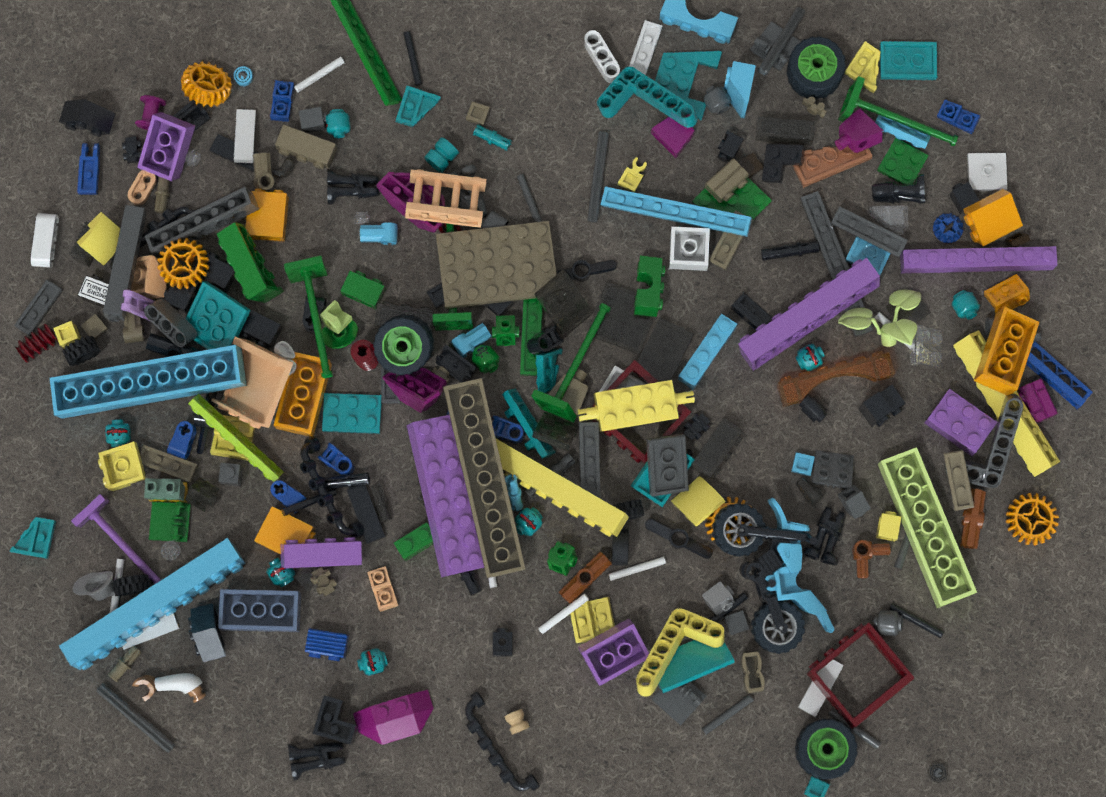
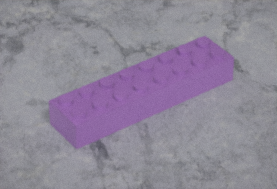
(809, 314)
(445, 495)

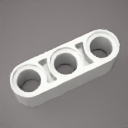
(601, 48)
(43, 240)

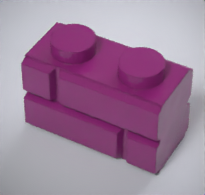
(1037, 400)

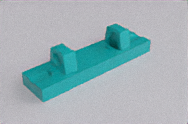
(520, 410)

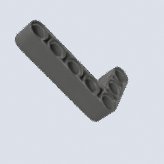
(997, 449)

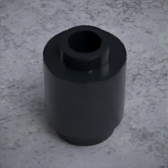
(813, 409)

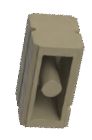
(727, 181)

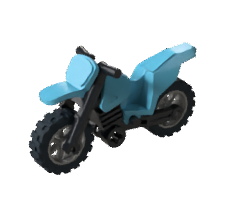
(773, 572)

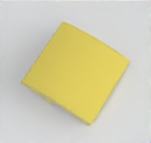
(101, 238)
(224, 448)
(698, 501)
(592, 619)

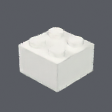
(689, 248)

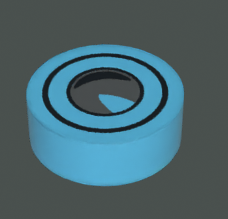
(243, 76)

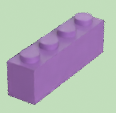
(321, 553)

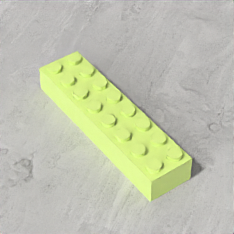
(927, 527)

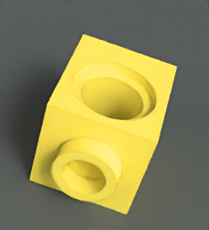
(67, 333)
(888, 526)

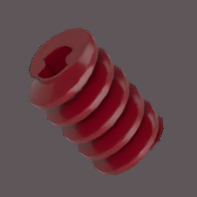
(36, 343)
(358, 351)

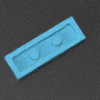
(903, 132)

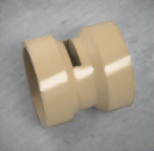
(516, 721)

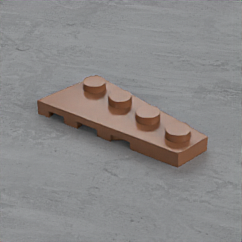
(828, 162)

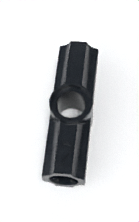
(167, 347)

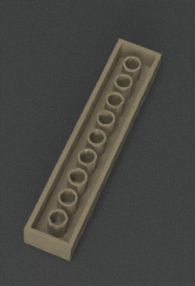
(484, 478)

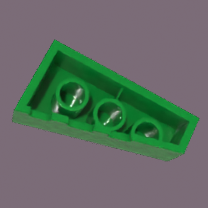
(248, 264)

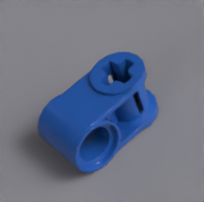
(503, 429)
(182, 442)
(334, 458)
(290, 495)

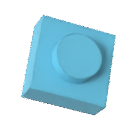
(802, 464)

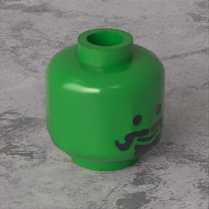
(485, 359)

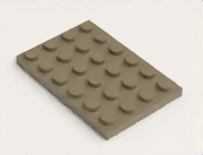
(495, 263)

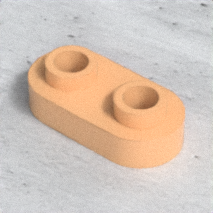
(141, 187)

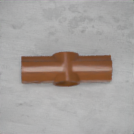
(973, 520)
(594, 568)

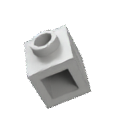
(719, 598)

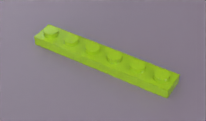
(235, 437)

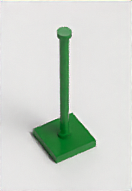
(853, 100)
(305, 271)
(452, 320)
(556, 405)

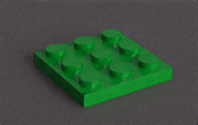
(747, 201)

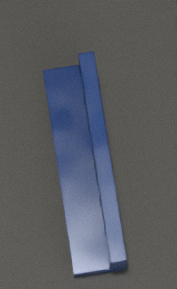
(1053, 379)

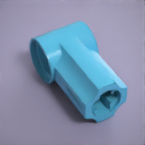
(382, 233)
(468, 342)

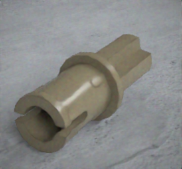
(161, 195)
(124, 663)

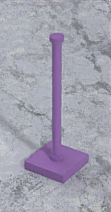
(91, 513)

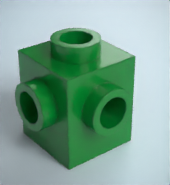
(505, 331)
(562, 558)

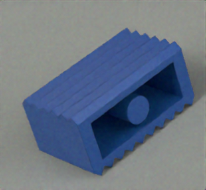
(326, 644)

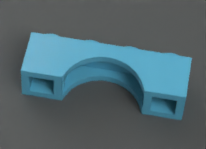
(719, 27)
(707, 351)

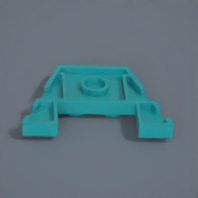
(678, 72)

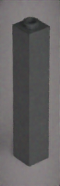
(124, 261)

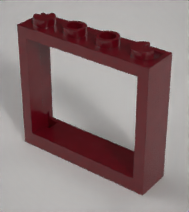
(622, 442)
(889, 655)

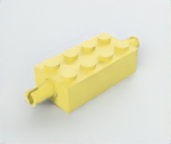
(636, 405)

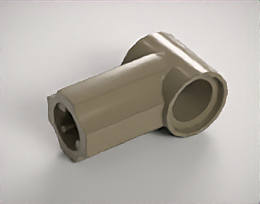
(262, 168)
(133, 329)

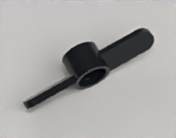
(593, 269)
(199, 421)
(667, 533)

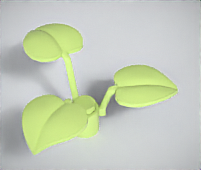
(900, 330)

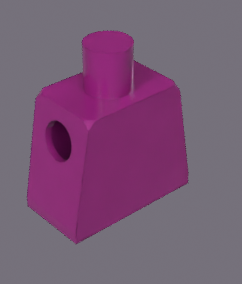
(858, 132)
(673, 135)

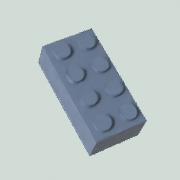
(259, 610)

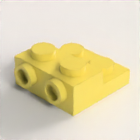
(121, 466)

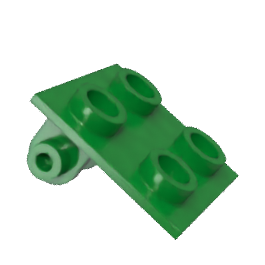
(169, 521)

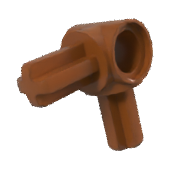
(862, 560)

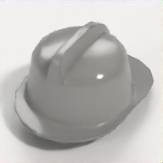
(96, 585)

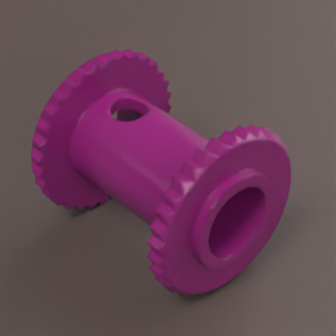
(151, 107)

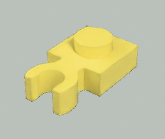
(631, 177)

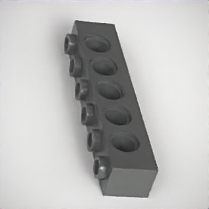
(204, 220)

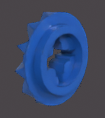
(950, 236)

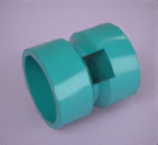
(443, 153)

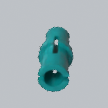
(492, 137)

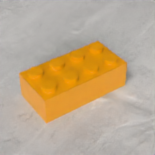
(1006, 351)
(302, 397)

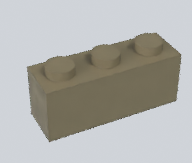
(305, 147)

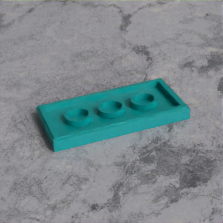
(692, 662)

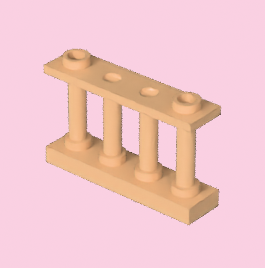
(442, 214)

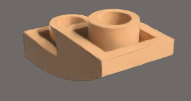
(382, 588)

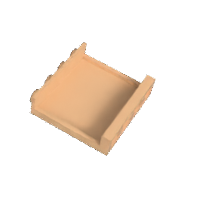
(265, 381)

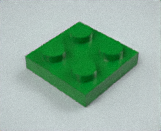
(902, 162)

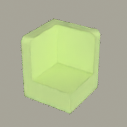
(335, 318)

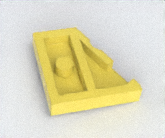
(865, 65)

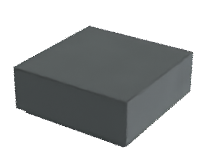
(736, 623)

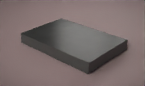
(667, 464)

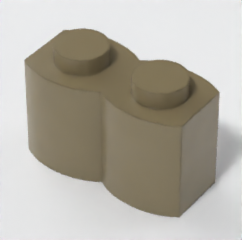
(751, 667)

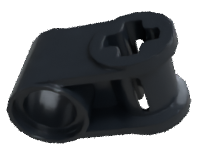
(321, 302)
(544, 341)

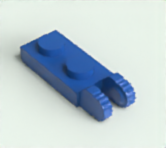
(88, 171)

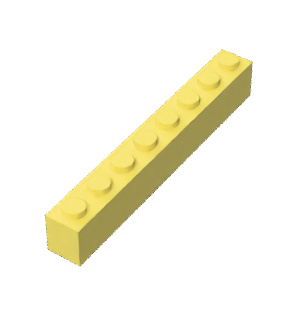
(1028, 438)
(561, 491)

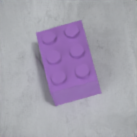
(166, 146)
(960, 422)
(614, 652)

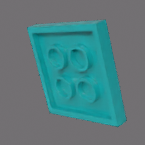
(216, 317)

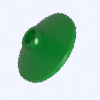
(342, 339)

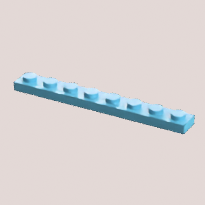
(676, 211)

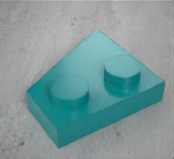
(415, 106)
(547, 369)
(36, 539)

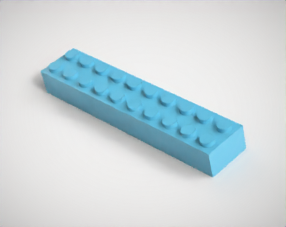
(148, 381)
(152, 604)

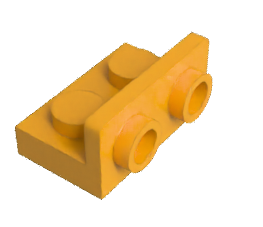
(1008, 294)

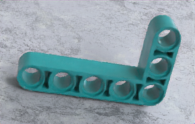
(648, 94)

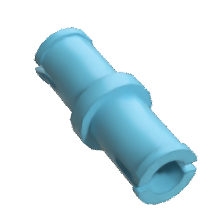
(514, 492)

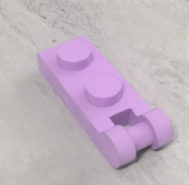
(135, 303)

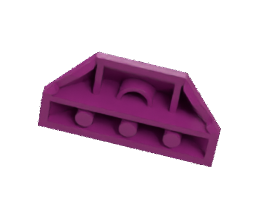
(399, 191)
(417, 389)
(395, 718)

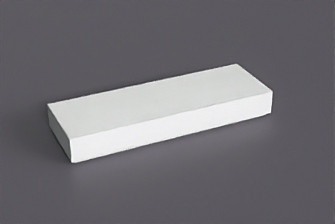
(645, 46)
(244, 136)
(166, 625)
(814, 697)

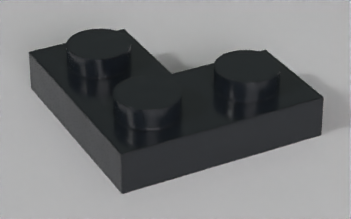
(778, 156)

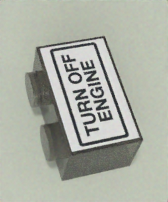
(93, 290)

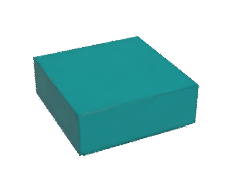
(816, 788)

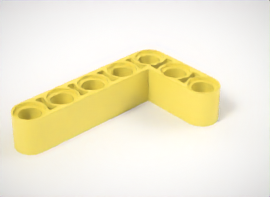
(670, 645)

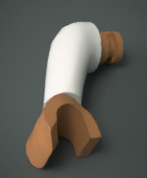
(182, 682)

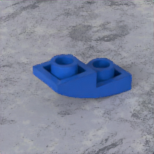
(282, 101)
(958, 117)

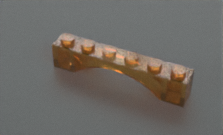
(873, 368)

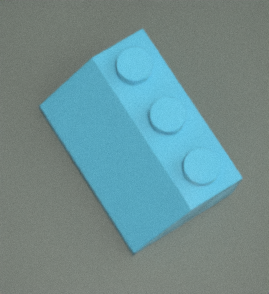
(739, 84)

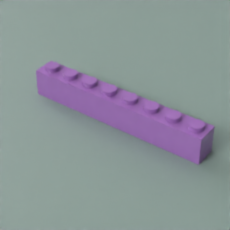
(978, 259)

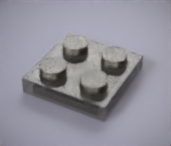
(555, 431)

